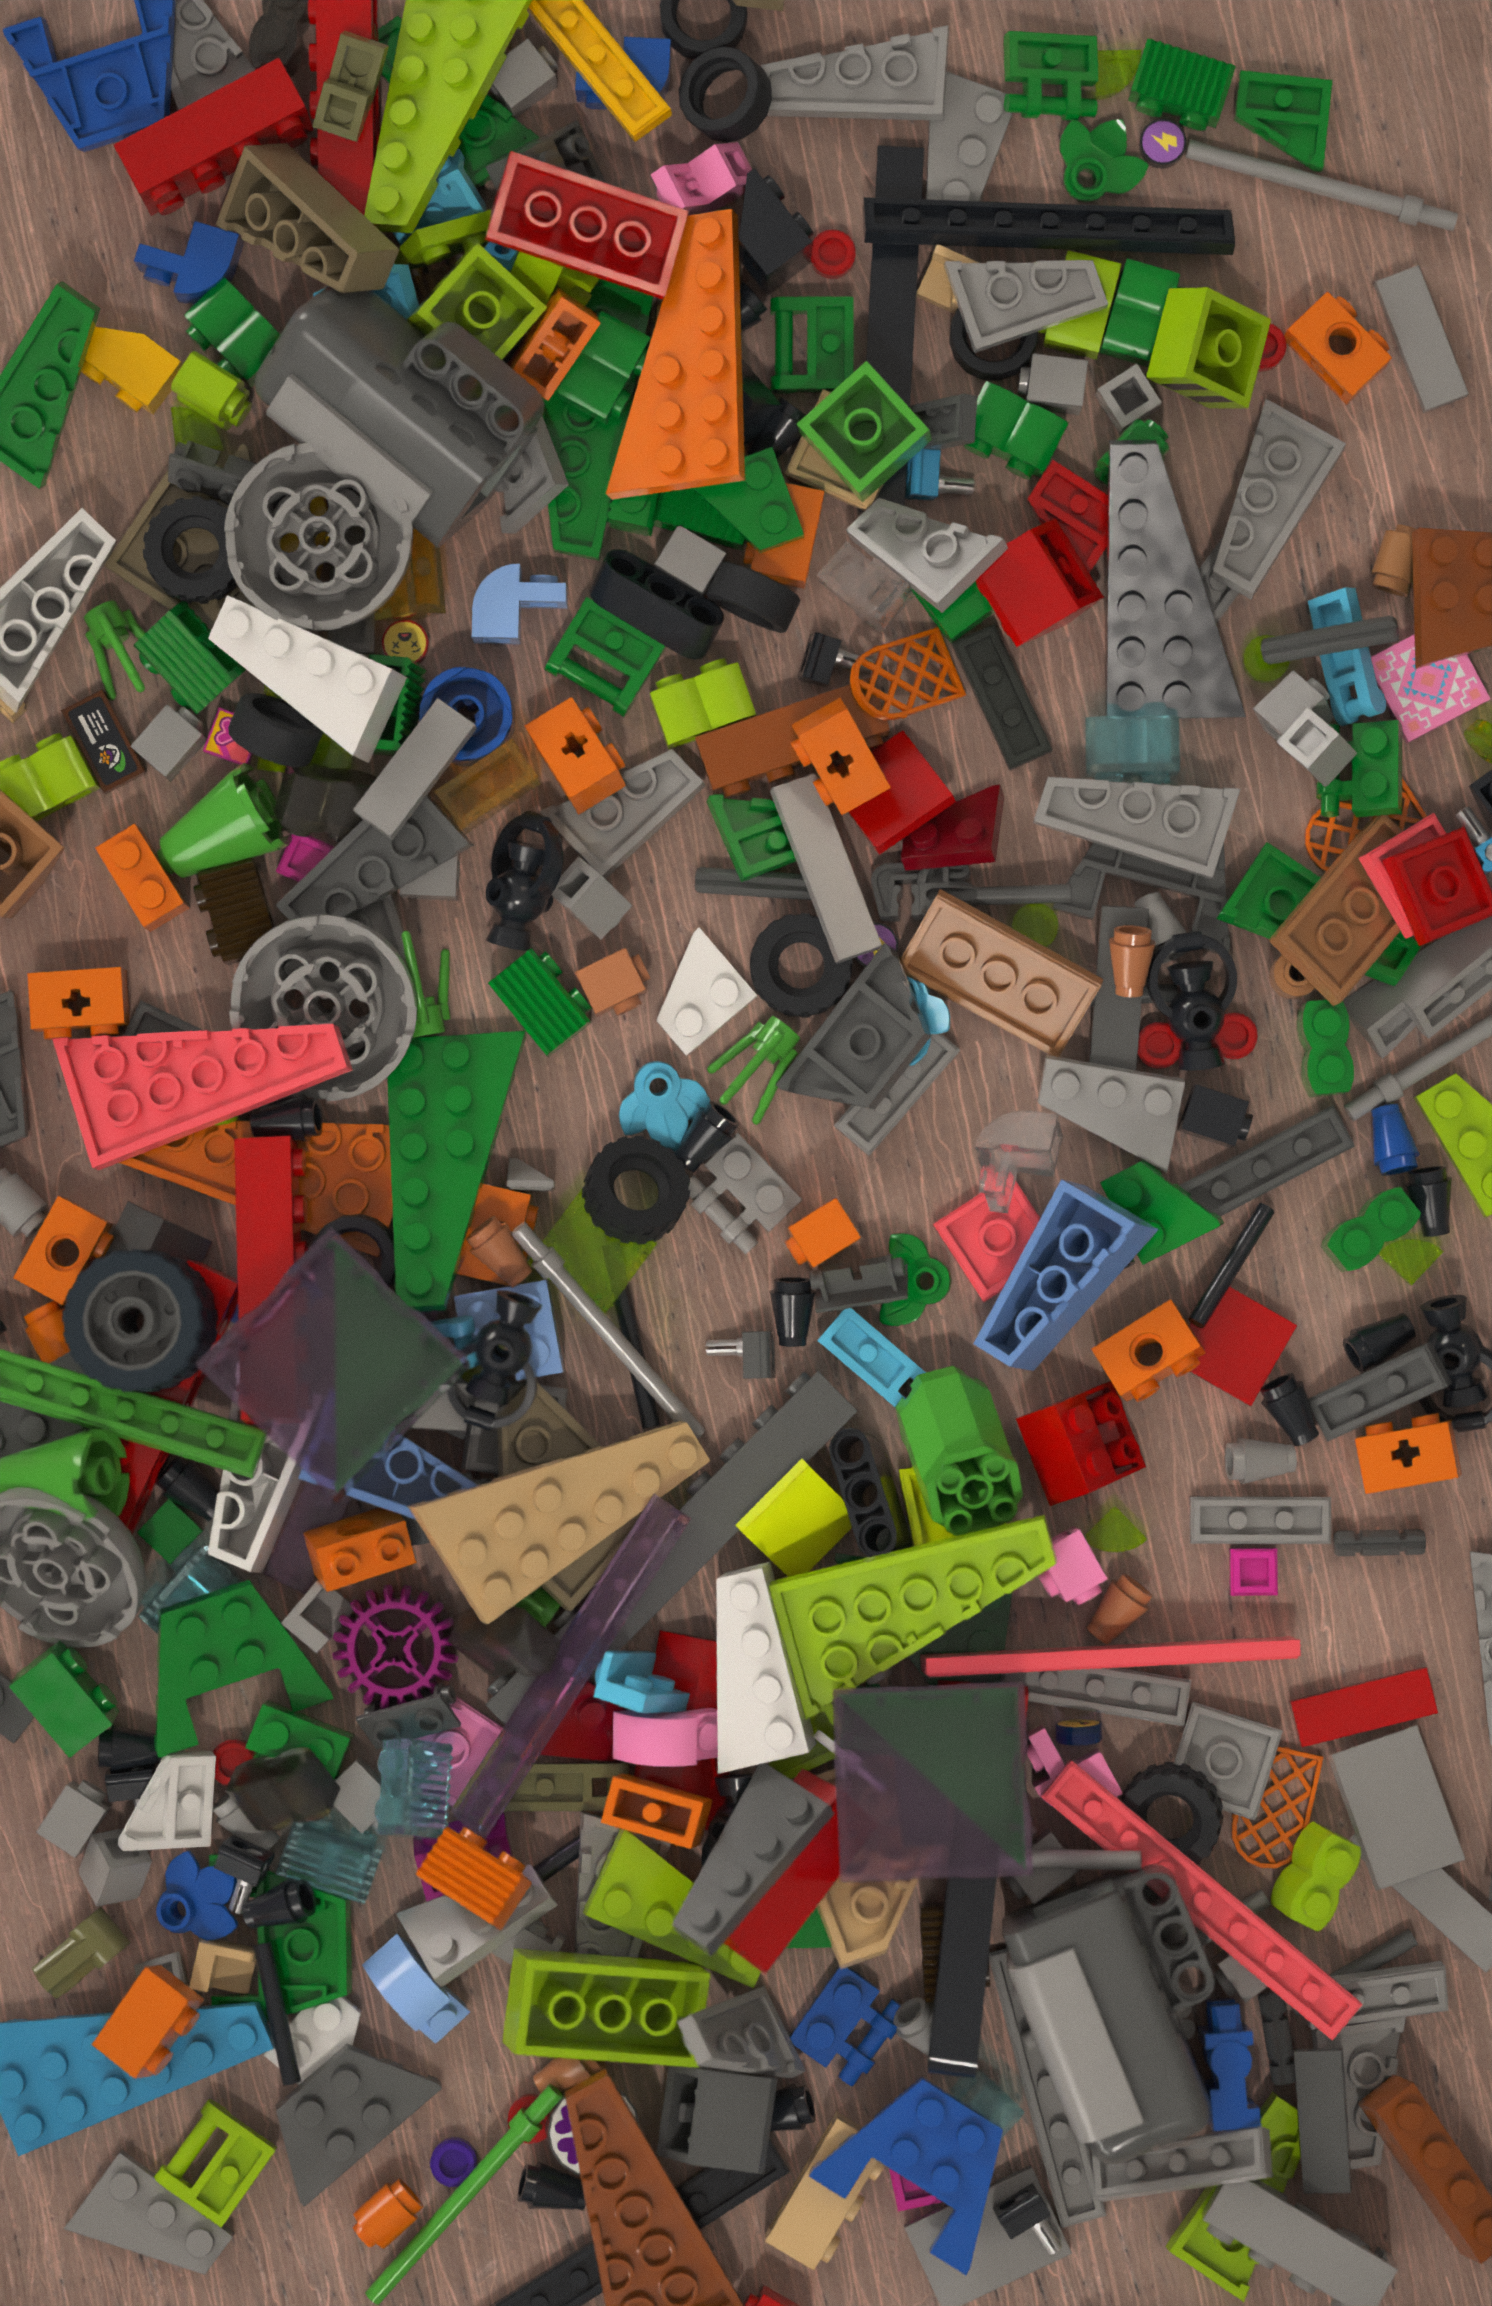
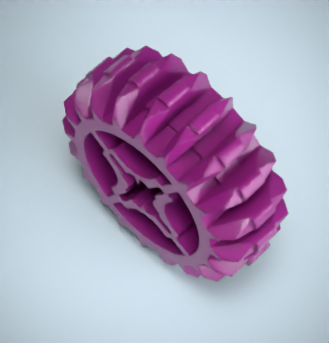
(380, 1632)

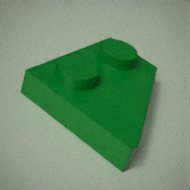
(1286, 113)
(759, 505)
(751, 834)
(1163, 1205)

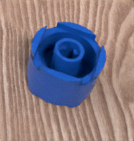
(474, 690)

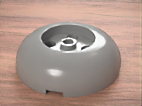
(284, 585)
(367, 971)
(65, 1573)

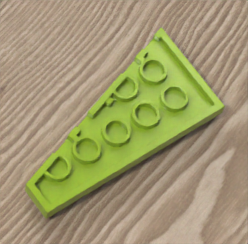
(437, 82)
(882, 1608)

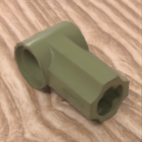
(89, 1946)

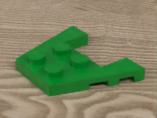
(218, 1643)
(309, 1956)

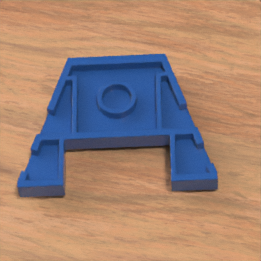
(109, 89)
(935, 2146)

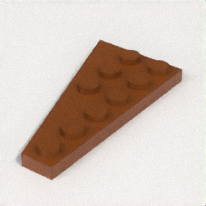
(1451, 593)
(638, 2222)

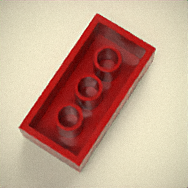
(206, 139)

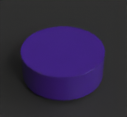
(453, 2161)

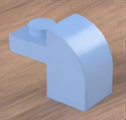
(500, 600)
(412, 1991)

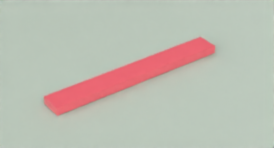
(1110, 1656)
(1208, 1902)

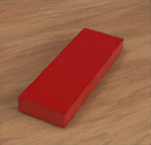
(1363, 1706)

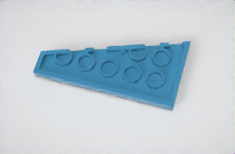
(63, 2084)

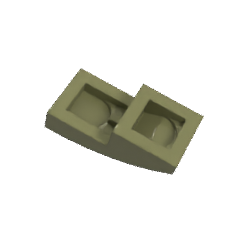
(351, 86)

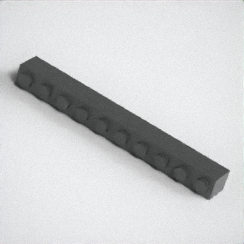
(717, 1505)

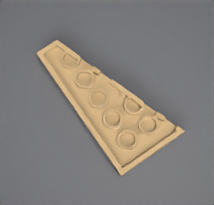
(537, 1521)

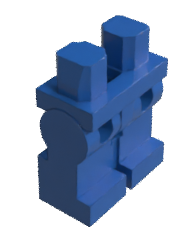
(1227, 2055)

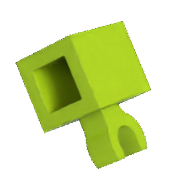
(545, 277)

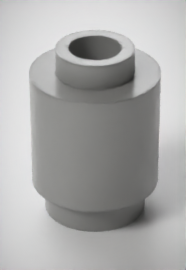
(19, 1205)

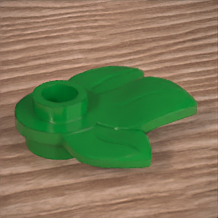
(1102, 156)
(919, 1261)

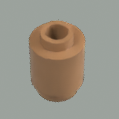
(1395, 562)
(1284, 984)

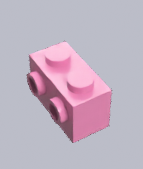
(1076, 1570)

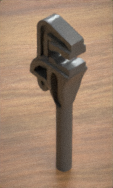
(927, 883)

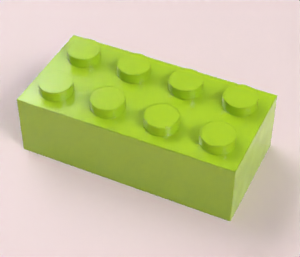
(602, 2007)

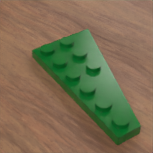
(587, 445)
(442, 1135)

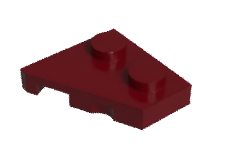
(958, 835)
(585, 1729)

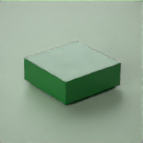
(170, 1531)

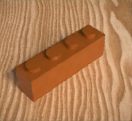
(763, 747)
(1433, 2164)

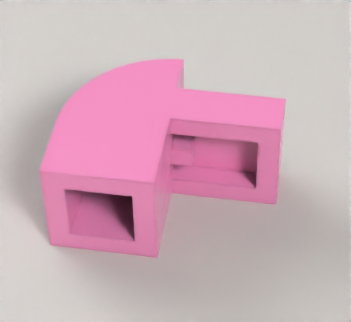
(706, 181)
(665, 1737)
(1045, 1756)

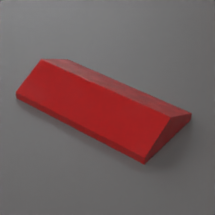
(586, 225)
(693, 1667)
(795, 1894)

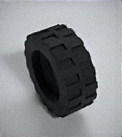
(159, 550)
(770, 985)
(651, 1159)
(1190, 1787)

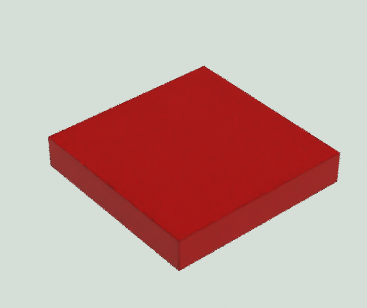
(912, 800)
(1440, 885)
(1241, 1345)

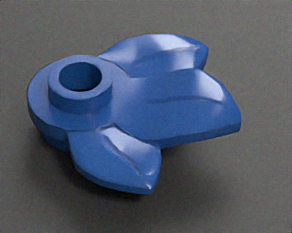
(202, 1894)

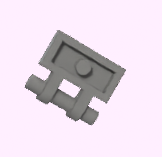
(752, 1184)

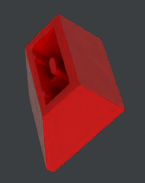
(1038, 584)
(1081, 1443)

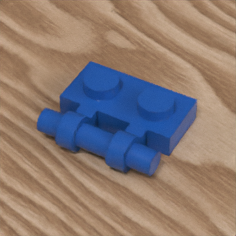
(834, 2016)

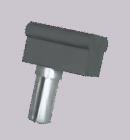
(756, 1350)

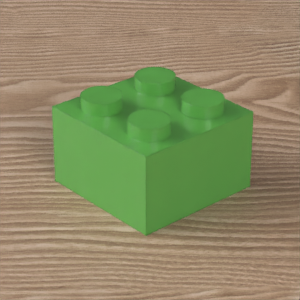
(864, 431)

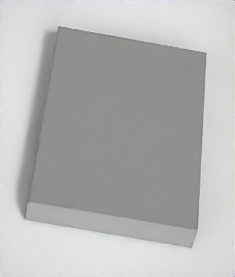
(1396, 1808)
(996, 2257)

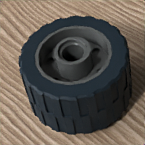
(104, 1313)

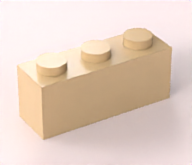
(812, 2212)

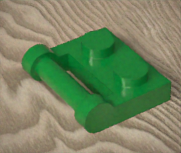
(828, 343)
(612, 643)

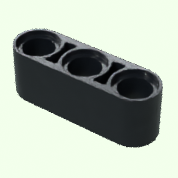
(656, 604)
(855, 1478)

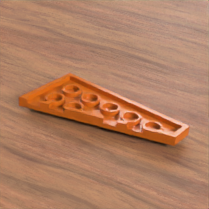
(689, 396)
(344, 1172)

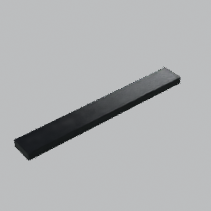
(1048, 226)
(894, 292)
(706, 2195)

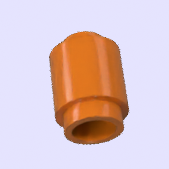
(46, 1331)
(387, 2214)

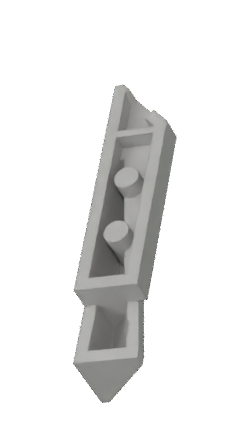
(1431, 992)

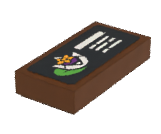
(103, 741)

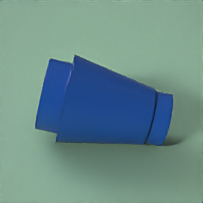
(1392, 1141)

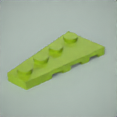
(642, 1898)
(1215, 2259)

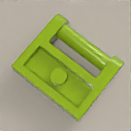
(229, 2171)

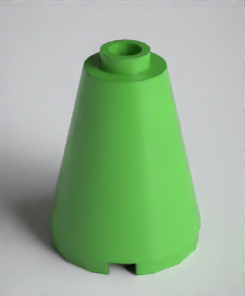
(224, 827)
(72, 1466)

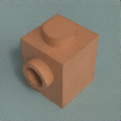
(614, 982)

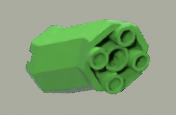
(959, 1451)

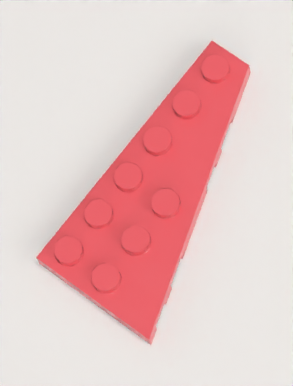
(171, 1084)

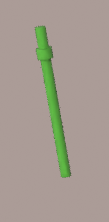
(522, 2128)

